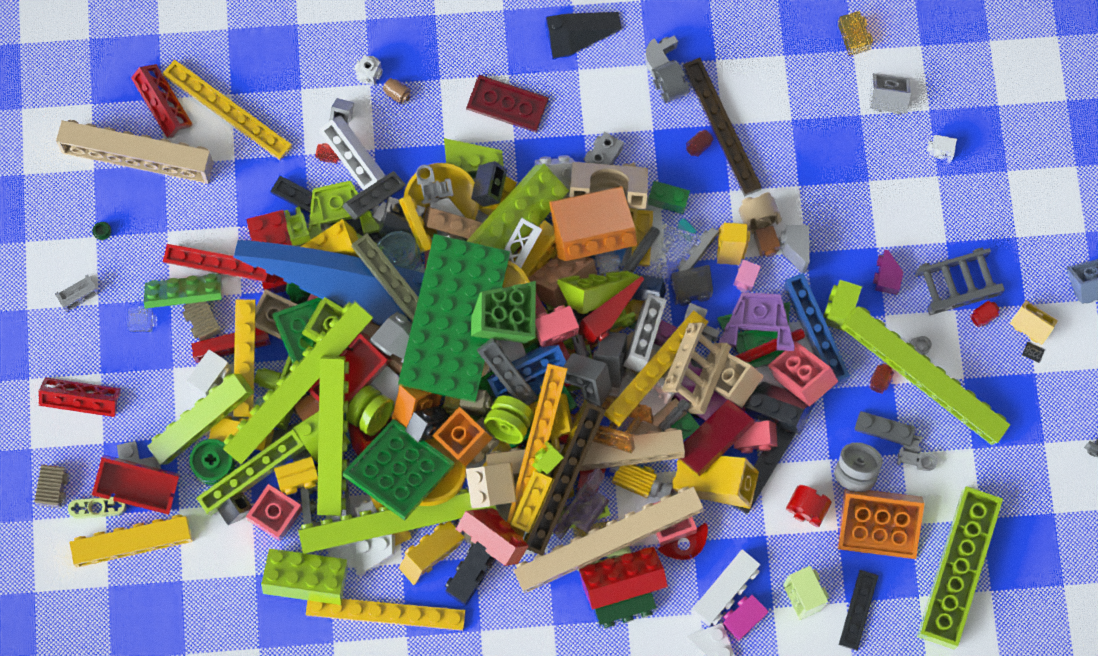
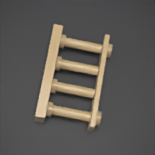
(710, 373)

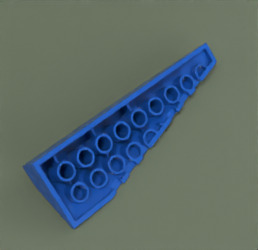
(328, 275)

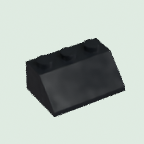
(778, 406)

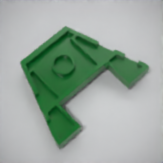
(753, 338)

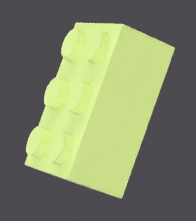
(805, 592)

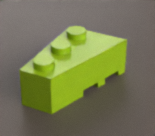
(470, 156)

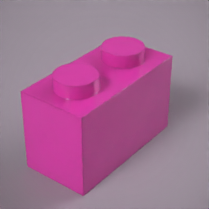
(744, 617)

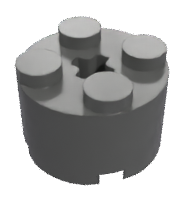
(670, 81)

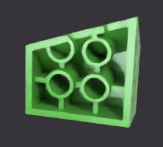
(506, 313)

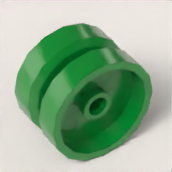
(206, 452)

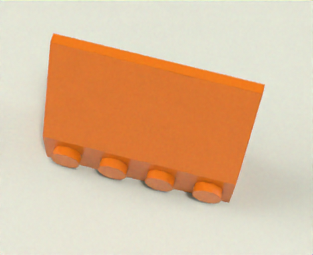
(592, 224)
(881, 523)

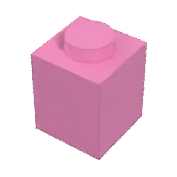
(746, 276)

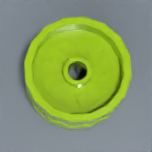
(370, 410)
(509, 419)

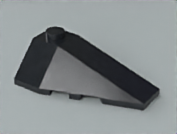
(579, 30)

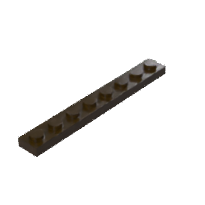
(722, 127)

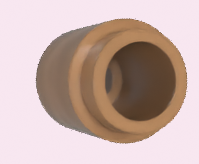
(397, 91)

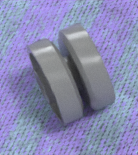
(858, 467)

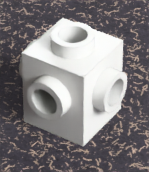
(368, 70)

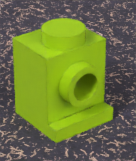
(547, 458)

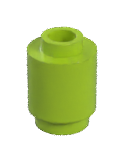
(267, 378)

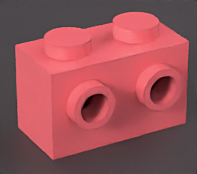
(759, 436)

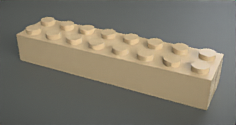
(135, 151)

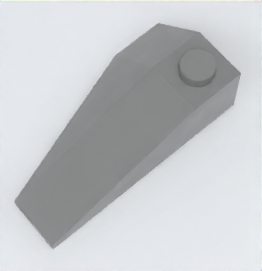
(393, 335)

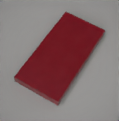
(507, 103)
(715, 437)

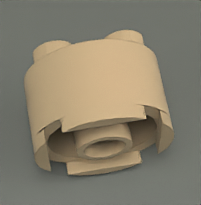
(759, 212)

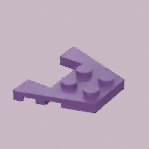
(760, 313)

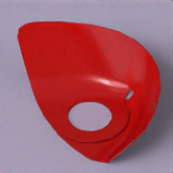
(696, 540)

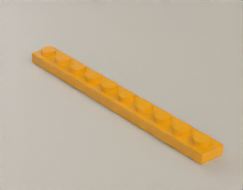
(539, 431)

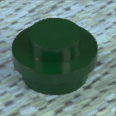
(101, 231)

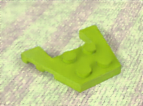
(327, 208)

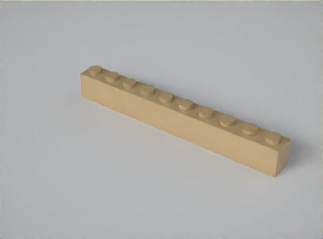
(648, 448)
(608, 539)

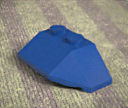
(532, 369)

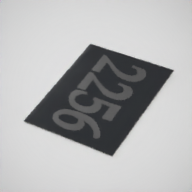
(1033, 352)

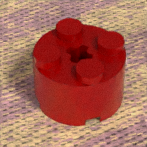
(808, 505)

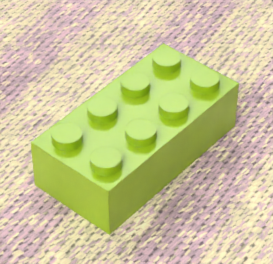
(304, 576)

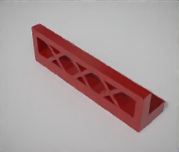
(157, 100)
(225, 345)
(78, 399)

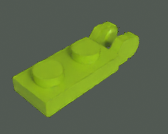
(297, 227)

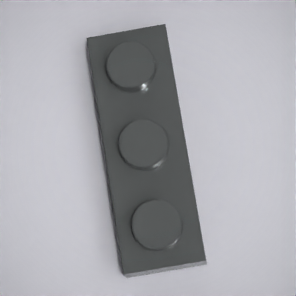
(885, 429)

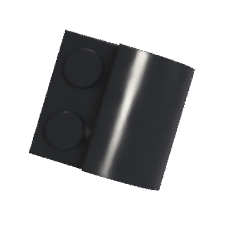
(395, 219)

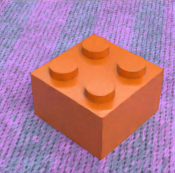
(462, 436)

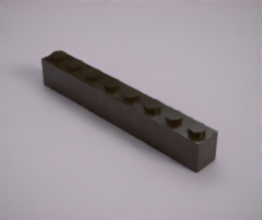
(564, 475)

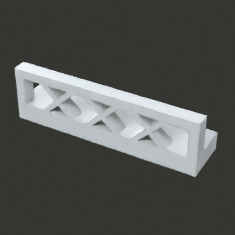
(526, 248)

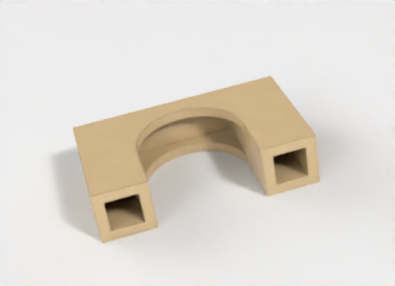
(632, 179)

